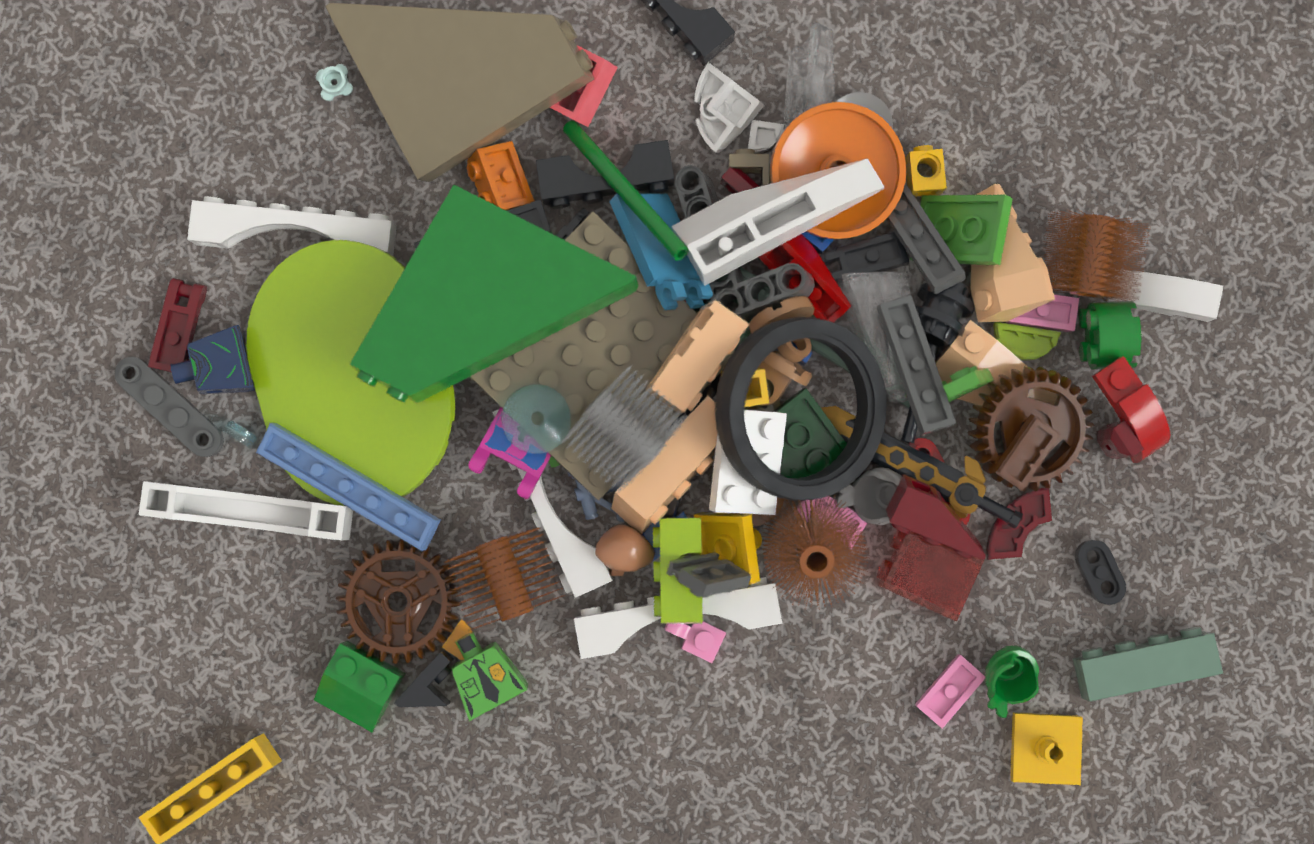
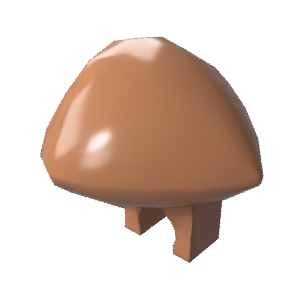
(624, 550)

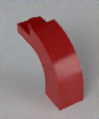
(1135, 405)

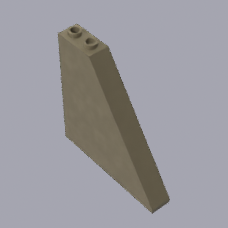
(459, 75)

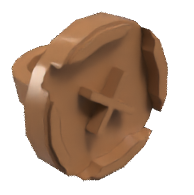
(791, 307)
(781, 373)

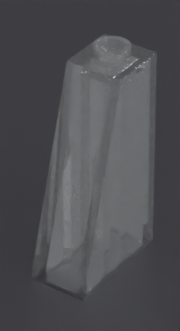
(864, 294)

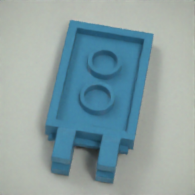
(671, 278)

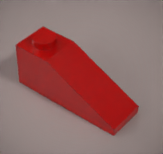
(826, 296)

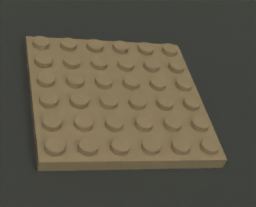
(595, 352)

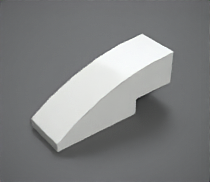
(1174, 296)

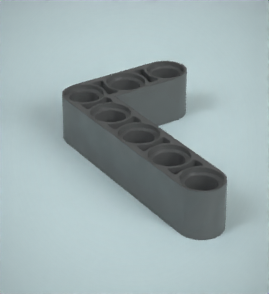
(734, 285)

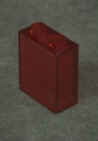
(929, 574)

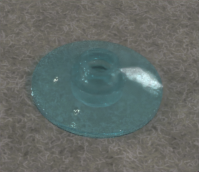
(518, 424)

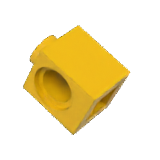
(926, 185)

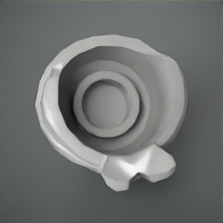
(871, 495)

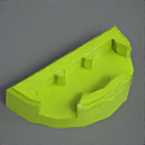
(1024, 341)

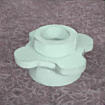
(331, 73)

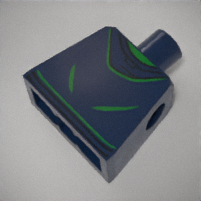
(216, 364)

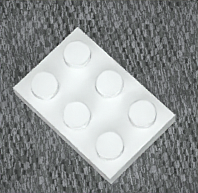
(729, 490)

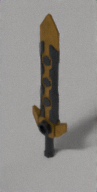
(963, 492)

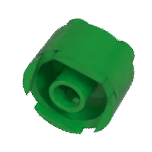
(1109, 333)

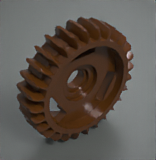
(1011, 406)
(399, 628)

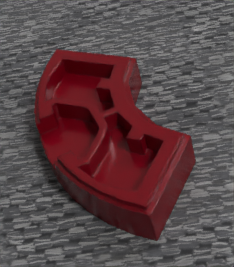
(1007, 541)

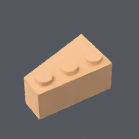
(697, 356)

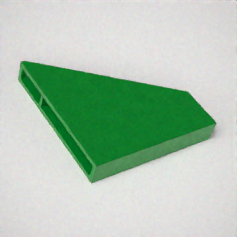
(478, 295)

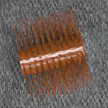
(1092, 258)
(814, 550)
(503, 576)

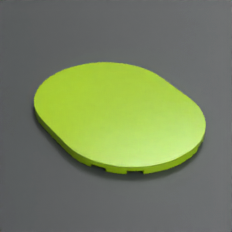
(300, 355)

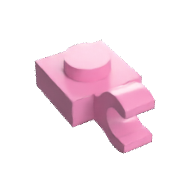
(700, 639)

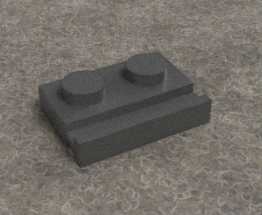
(708, 575)

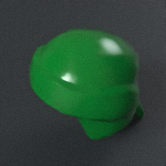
(1010, 678)

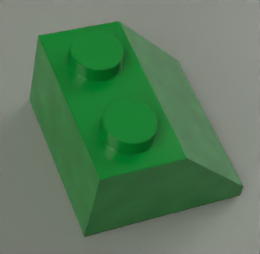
(358, 685)

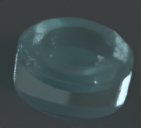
(240, 434)

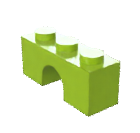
(676, 540)

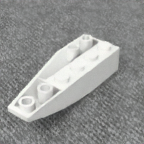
(770, 215)

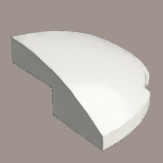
(723, 108)

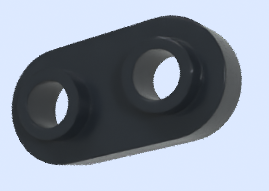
(1101, 570)

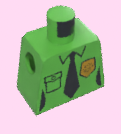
(485, 676)

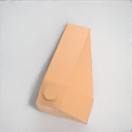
(1015, 284)
(984, 352)

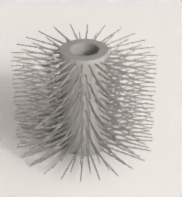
(624, 429)

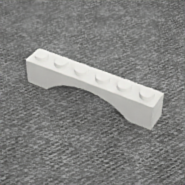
(227, 224)
(245, 510)
(577, 558)
(606, 631)

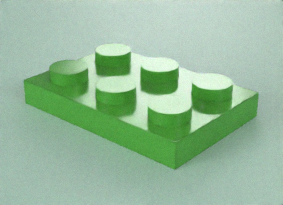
(970, 225)

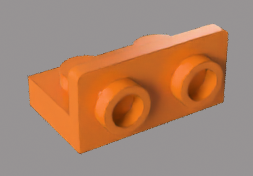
(499, 176)

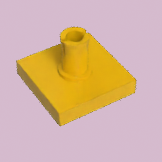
(732, 538)
(1046, 748)

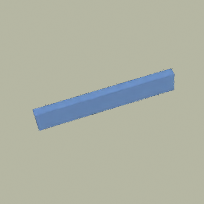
(348, 486)

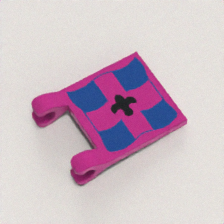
(497, 443)

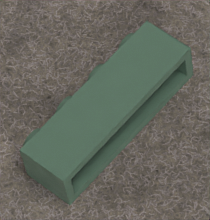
(1147, 665)

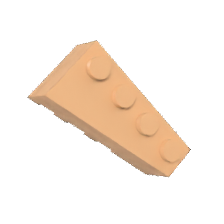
(670, 471)

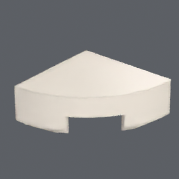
(764, 135)

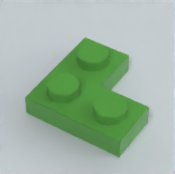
(966, 382)

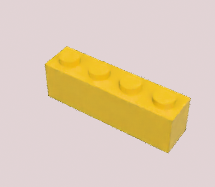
(210, 789)

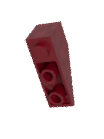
(924, 511)

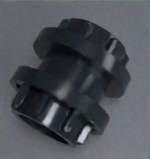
(942, 312)

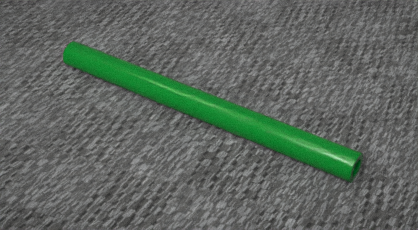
(626, 190)

